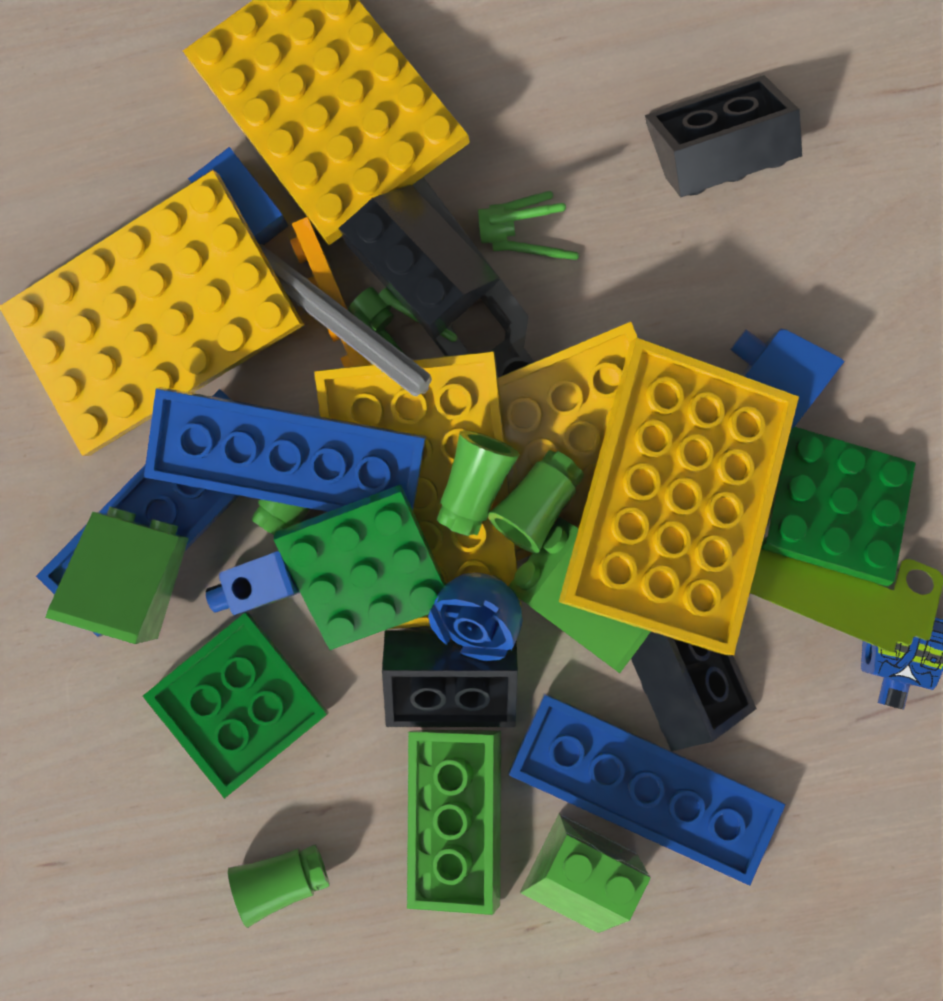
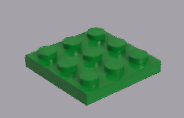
(840, 506)
(362, 567)
(235, 704)

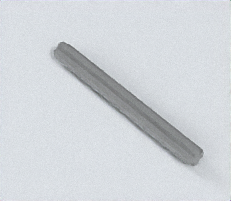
(350, 328)

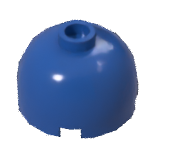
(478, 615)

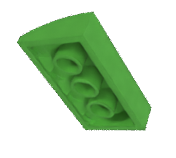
(454, 821)

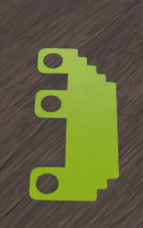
(848, 602)

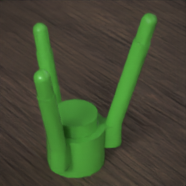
(498, 223)
(374, 311)

